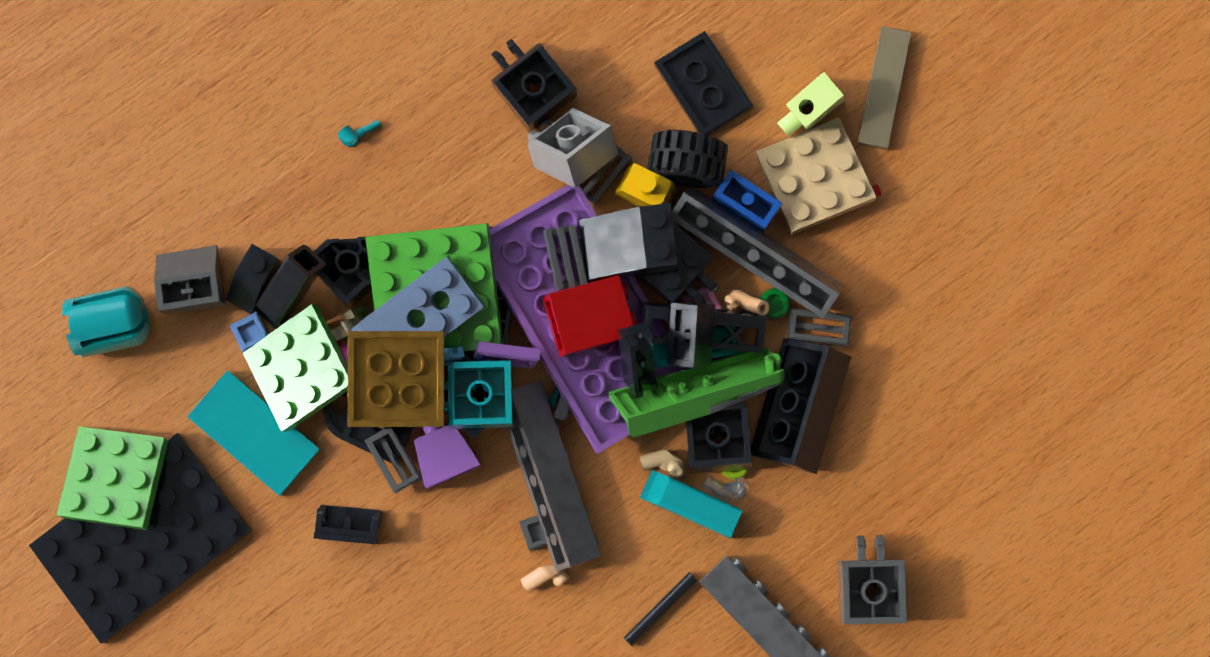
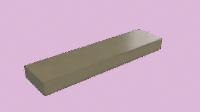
(884, 88)

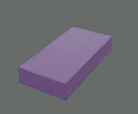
(519, 356)

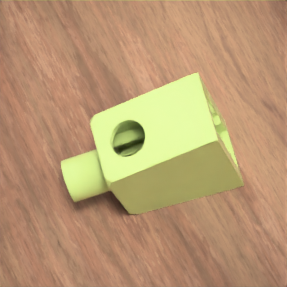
(821, 95)

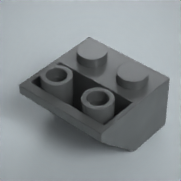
(189, 280)

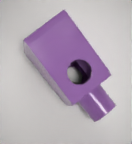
(443, 455)

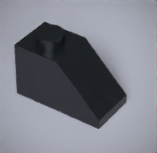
(252, 278)

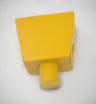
(645, 187)

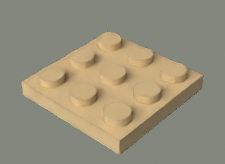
(815, 176)

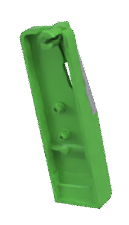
(698, 391)

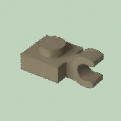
(351, 318)

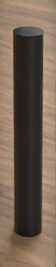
(660, 609)

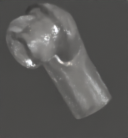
(726, 492)

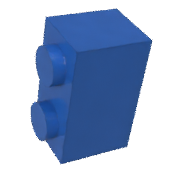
(747, 200)

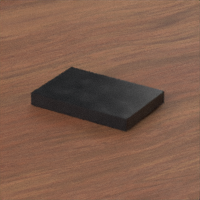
(703, 84)

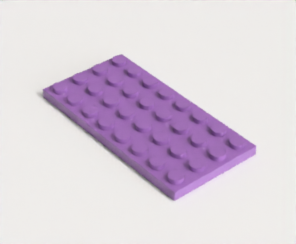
(526, 278)

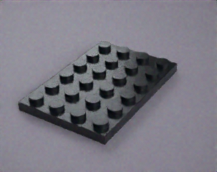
(123, 571)

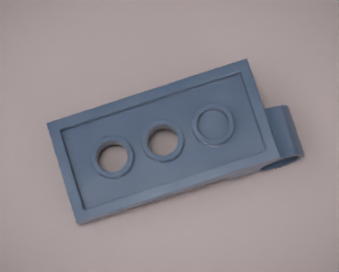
(419, 295)

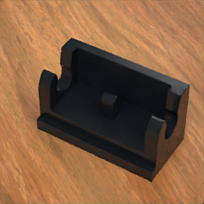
(691, 334)
(637, 358)
(348, 524)

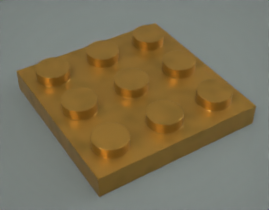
(395, 378)

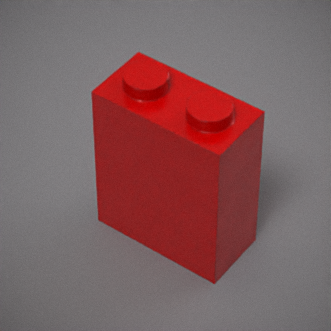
(588, 315)

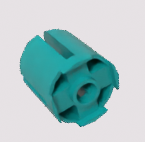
(106, 321)

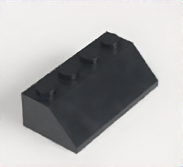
(802, 408)

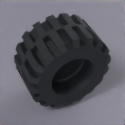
(688, 158)

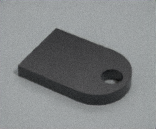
(356, 435)

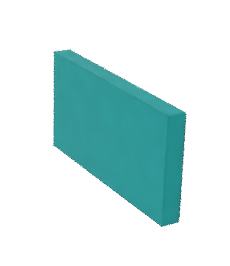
(250, 433)

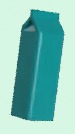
(691, 504)

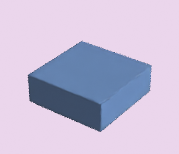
(249, 331)

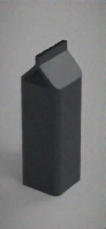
(289, 285)

